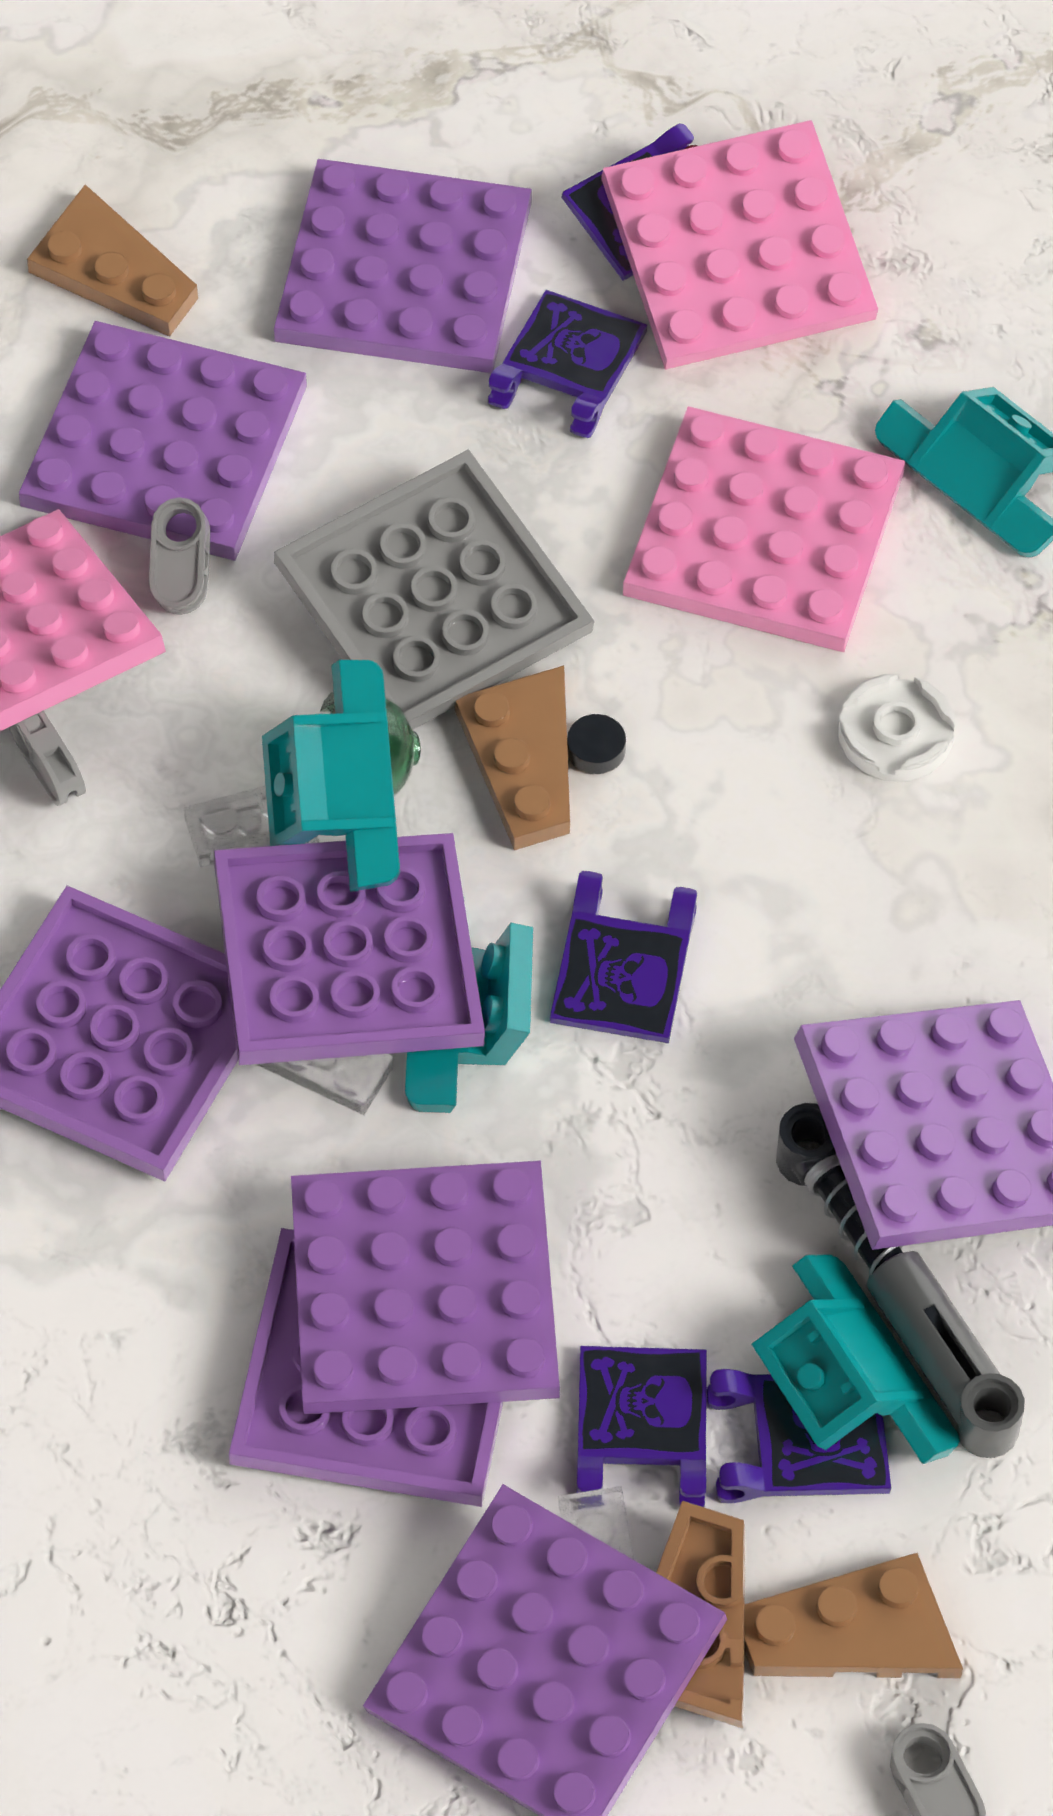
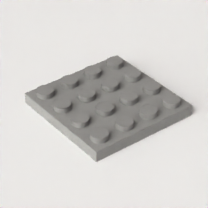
(435, 588)

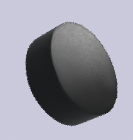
(596, 744)

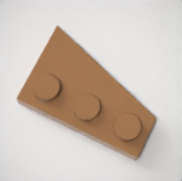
(112, 265)
(522, 753)
(709, 1561)
(855, 1622)

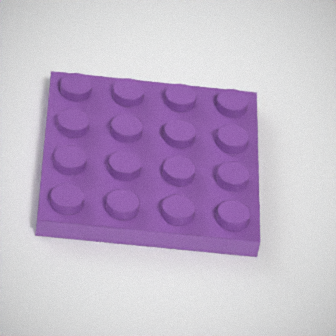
(403, 265)
(162, 424)
(342, 968)
(115, 1033)
(937, 1120)
(423, 1287)
(402, 1450)
(545, 1661)

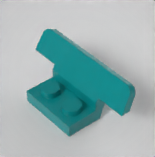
(980, 458)
(337, 776)
(505, 1001)
(845, 1365)

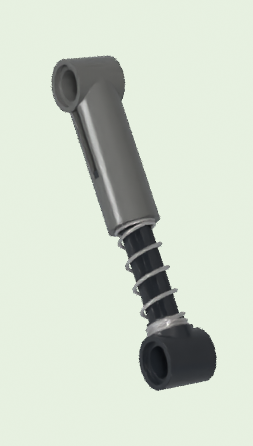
(908, 1297)

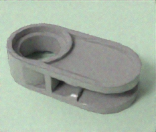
(179, 568)
(48, 757)
(939, 1793)

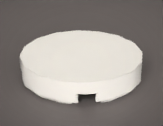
(896, 727)

